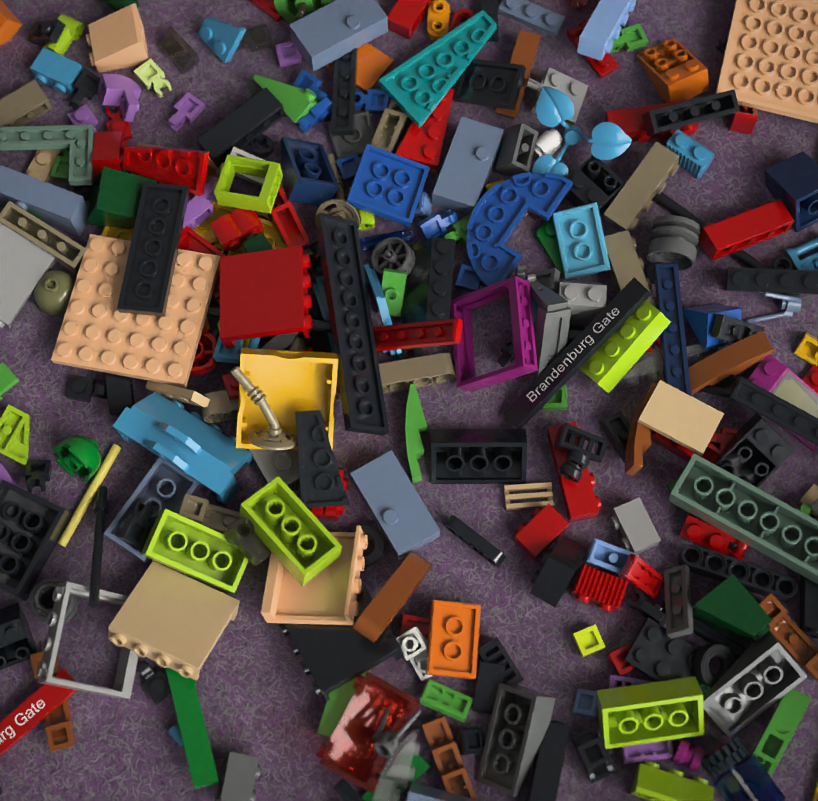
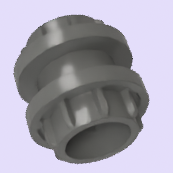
(42, 594)

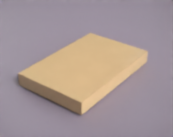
(680, 417)

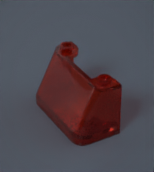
(351, 744)

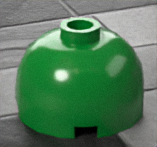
(78, 452)

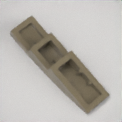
(390, 127)

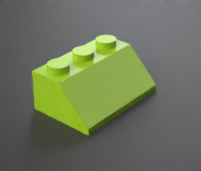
(658, 785)

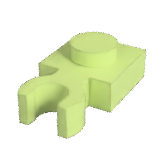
(152, 75)

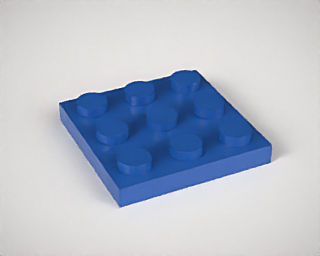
(388, 185)

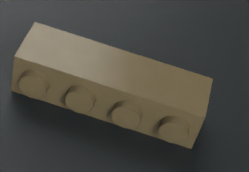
(23, 105)
(641, 188)
(64, 249)
(625, 262)

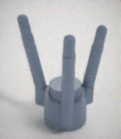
(787, 301)

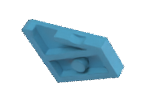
(221, 37)

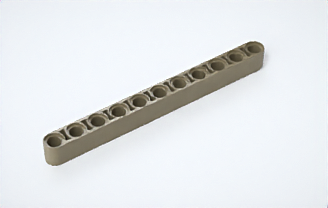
(394, 377)

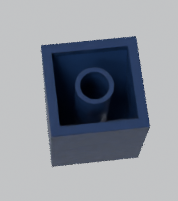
(797, 186)

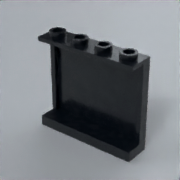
(338, 651)

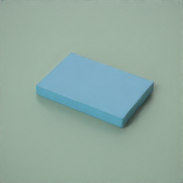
(581, 241)

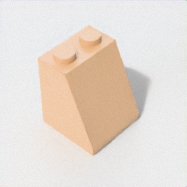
(118, 40)

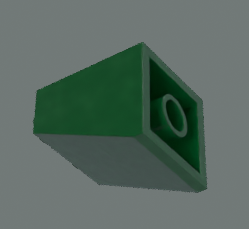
(115, 198)
(733, 611)

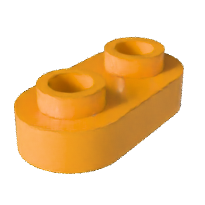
(438, 18)

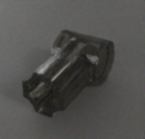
(248, 541)

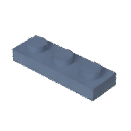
(532, 16)

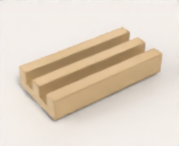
(524, 487)

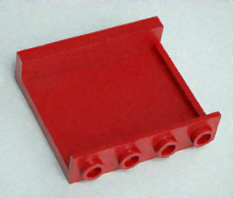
(264, 294)

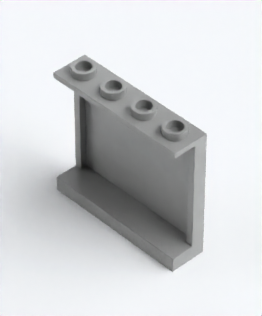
(20, 270)

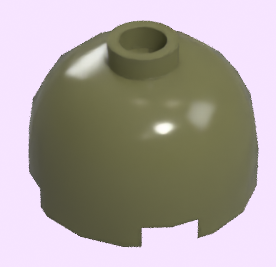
(54, 292)

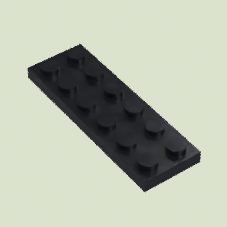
(153, 249)

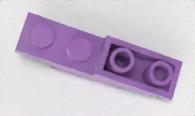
(200, 207)

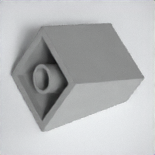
(584, 299)

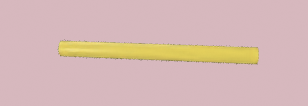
(89, 495)

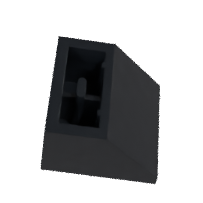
(593, 184)
(15, 637)

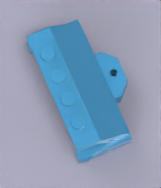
(185, 442)

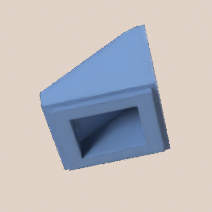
(424, 206)
(586, 703)

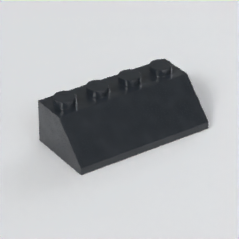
(430, 281)
(478, 456)

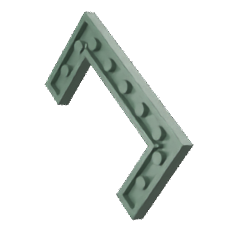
(73, 137)

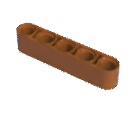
(392, 597)

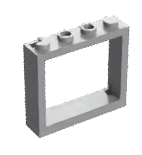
(127, 660)

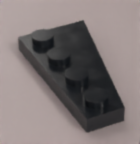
(317, 465)

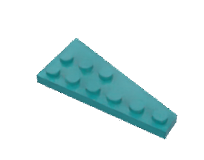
(428, 76)

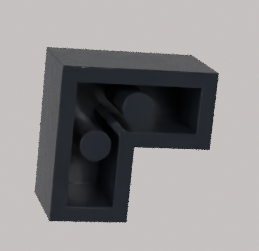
(559, 567)

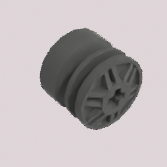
(674, 241)

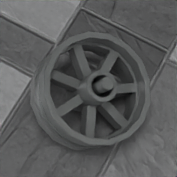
(393, 259)

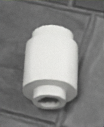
(547, 143)

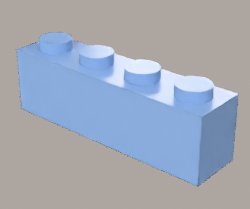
(604, 27)

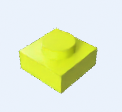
(588, 640)

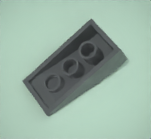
(752, 684)
(514, 736)

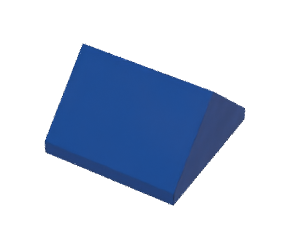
(703, 319)

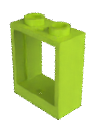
(235, 164)

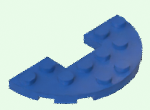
(499, 215)

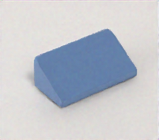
(606, 556)

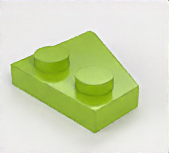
(15, 435)

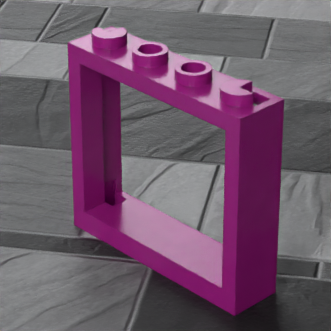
(522, 330)

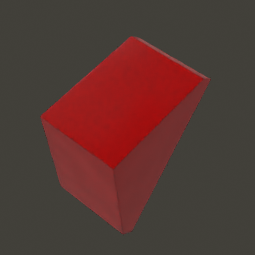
(744, 120)

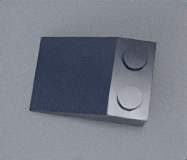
(306, 172)

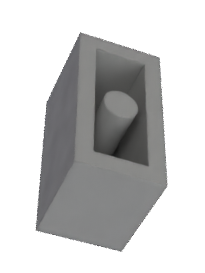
(634, 526)

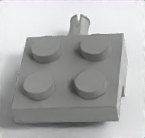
(572, 88)

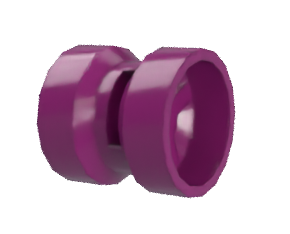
(688, 755)

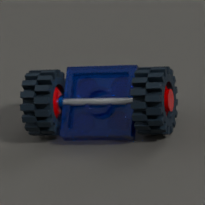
(742, 782)

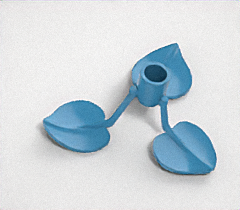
(554, 108)

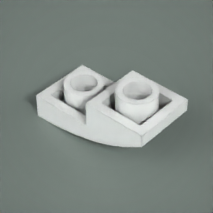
(415, 649)

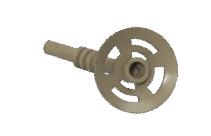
(340, 209)
(273, 436)

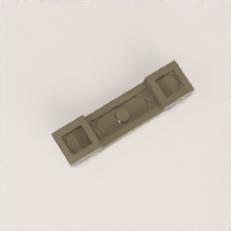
(208, 515)

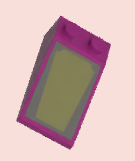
(785, 384)

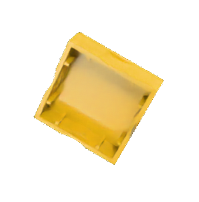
(291, 384)

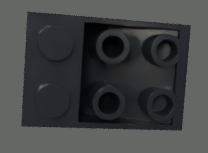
(754, 452)

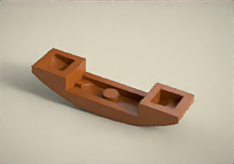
(791, 636)
(59, 722)

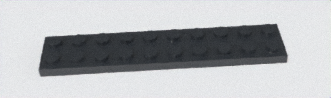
(351, 325)

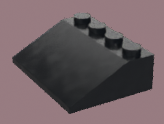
(27, 537)

